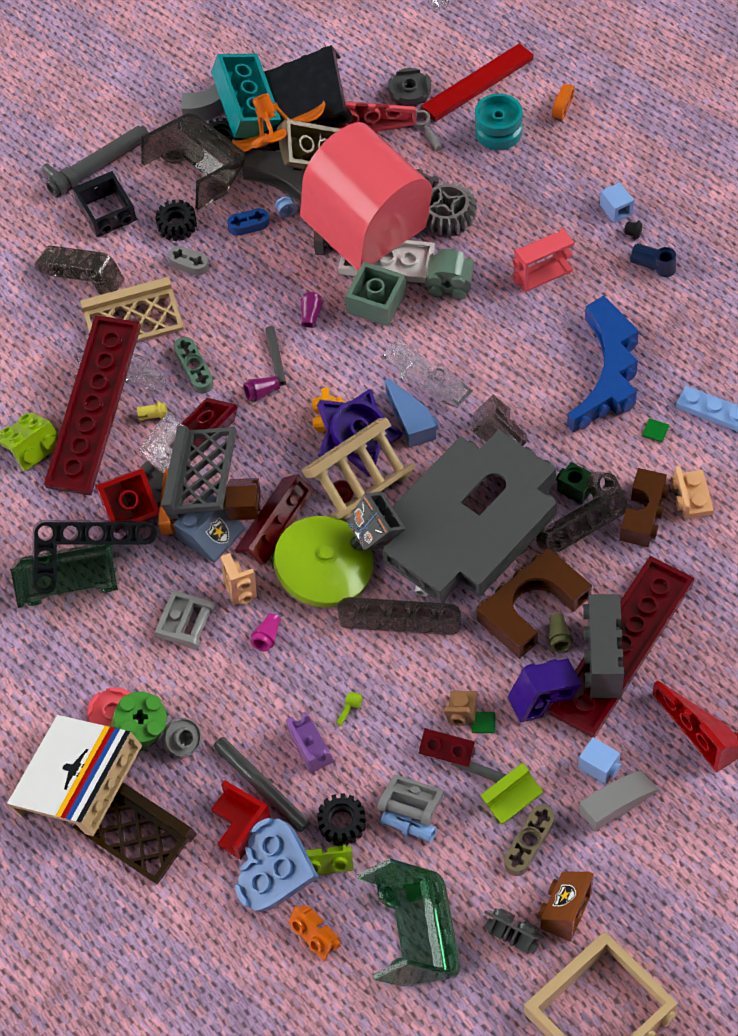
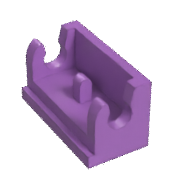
(309, 742)

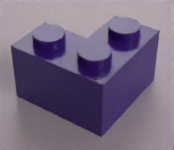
(541, 686)

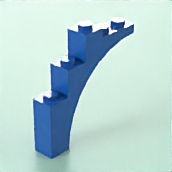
(613, 388)

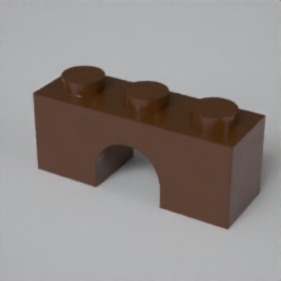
(639, 525)

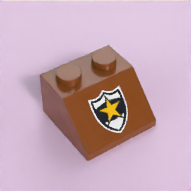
(567, 903)

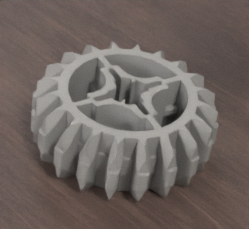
(451, 209)

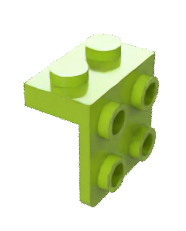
(29, 439)

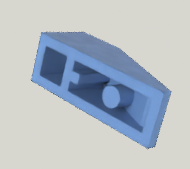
(412, 415)

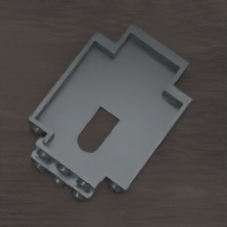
(451, 542)

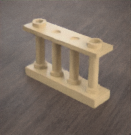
(339, 458)

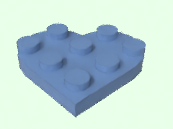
(274, 867)

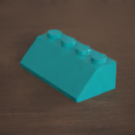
(239, 81)

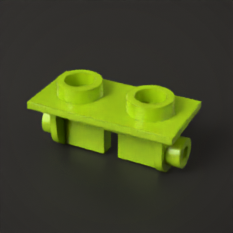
(334, 861)

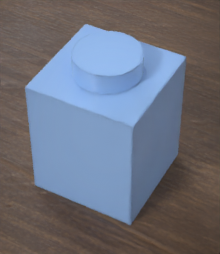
(616, 202)
(599, 761)

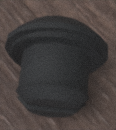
(633, 229)

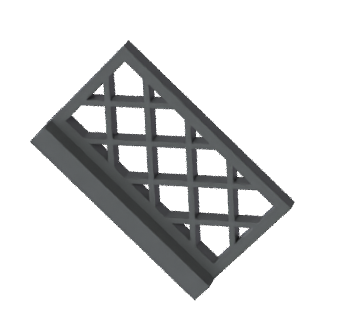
(178, 473)

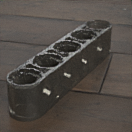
(389, 609)

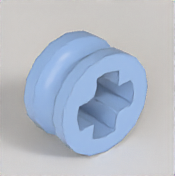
(286, 206)

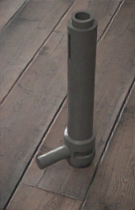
(71, 176)

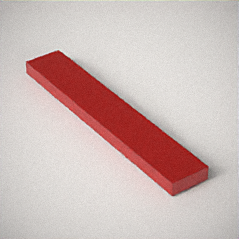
(477, 82)

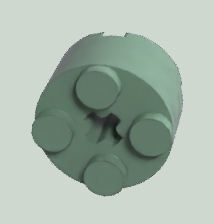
(449, 274)

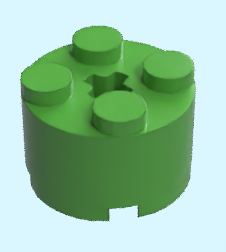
(147, 709)

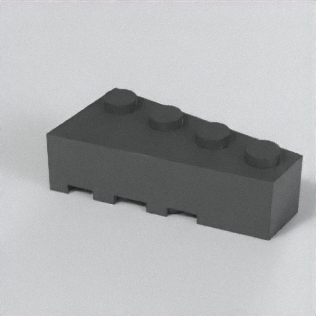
(605, 646)

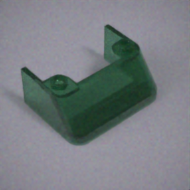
(76, 570)
(421, 920)

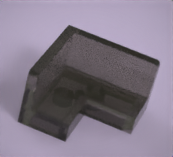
(495, 416)

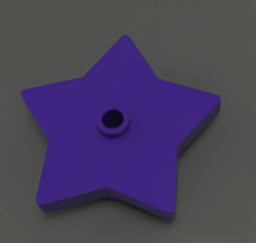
(347, 419)

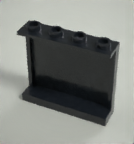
(306, 84)

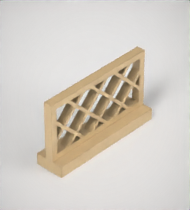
(132, 298)

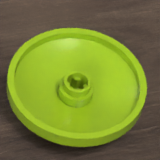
(319, 562)

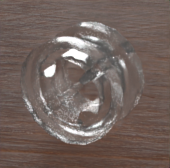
(438, 5)

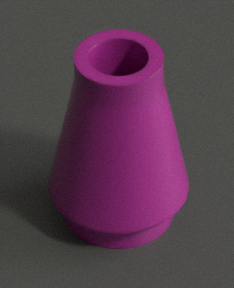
(310, 308)
(260, 387)

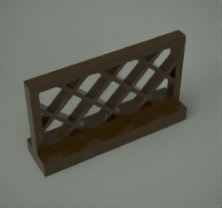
(153, 814)

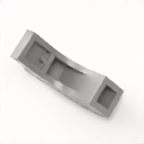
(204, 103)

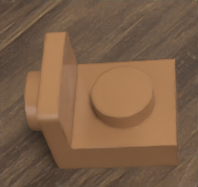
(461, 707)

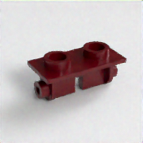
(447, 747)

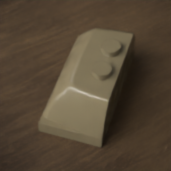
(302, 141)

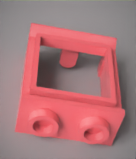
(547, 270)

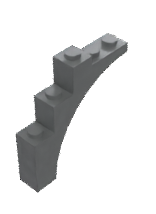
(270, 169)

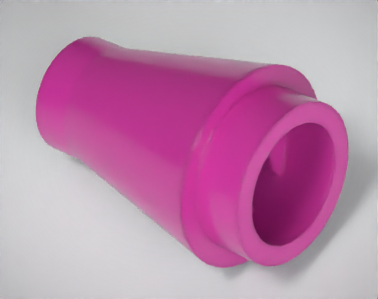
(265, 634)

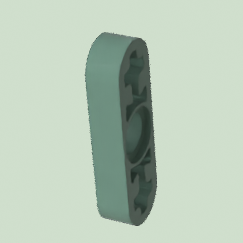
(194, 356)

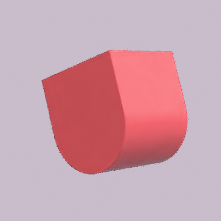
(363, 195)

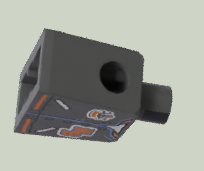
(374, 522)

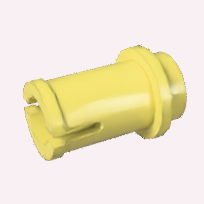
(152, 411)

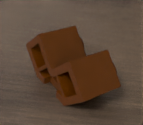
(242, 499)

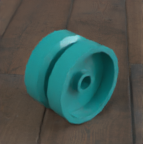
(498, 121)

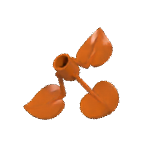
(265, 110)

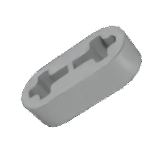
(189, 259)

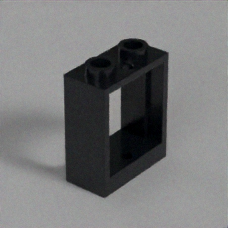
(106, 185)

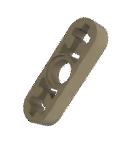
(526, 829)

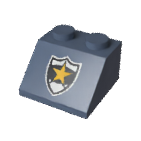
(208, 531)

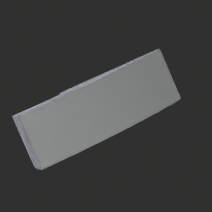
(616, 799)

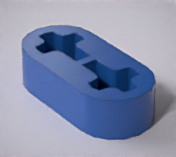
(248, 221)

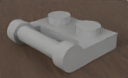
(177, 615)
(412, 793)

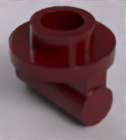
(344, 490)

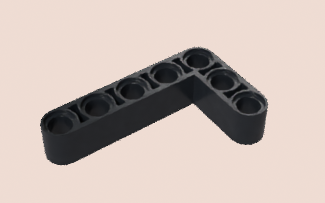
(81, 538)

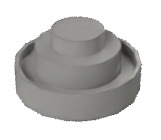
(181, 737)

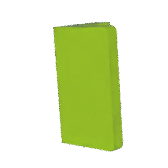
(512, 793)

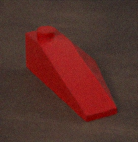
(708, 734)

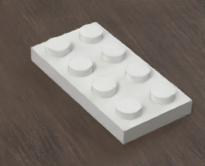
(408, 259)

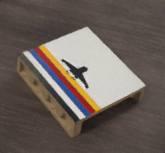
(76, 772)

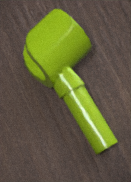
(352, 700)

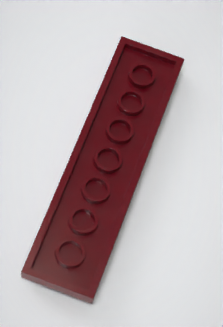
(92, 405)
(644, 615)

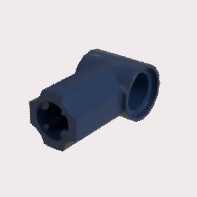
(661, 260)

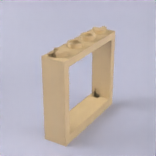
(578, 966)

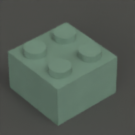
(375, 293)

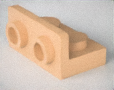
(692, 493)
(239, 584)

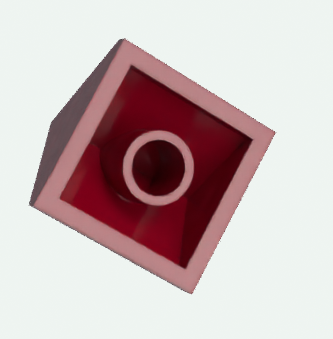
(210, 415)

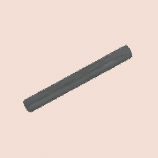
(261, 784)

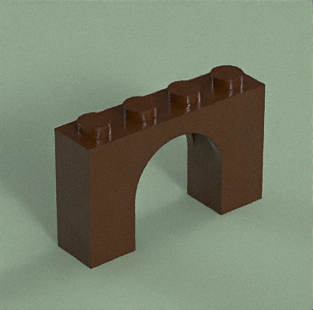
(544, 573)

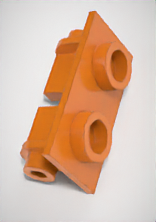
(305, 923)

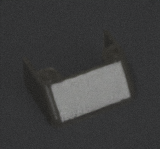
(200, 145)

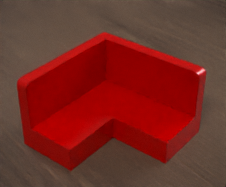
(242, 813)

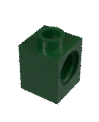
(576, 491)

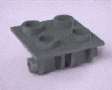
(498, 926)

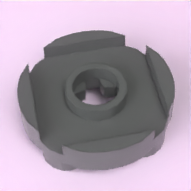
(409, 96)

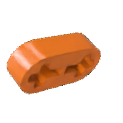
(563, 101)

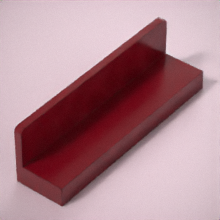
(275, 518)

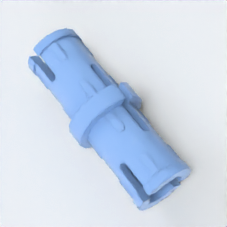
(409, 826)

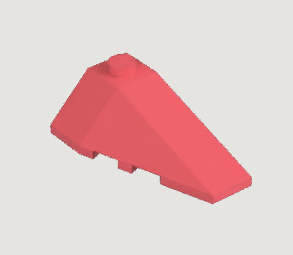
(381, 116)

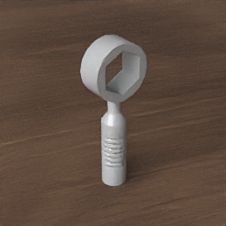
(428, 132)

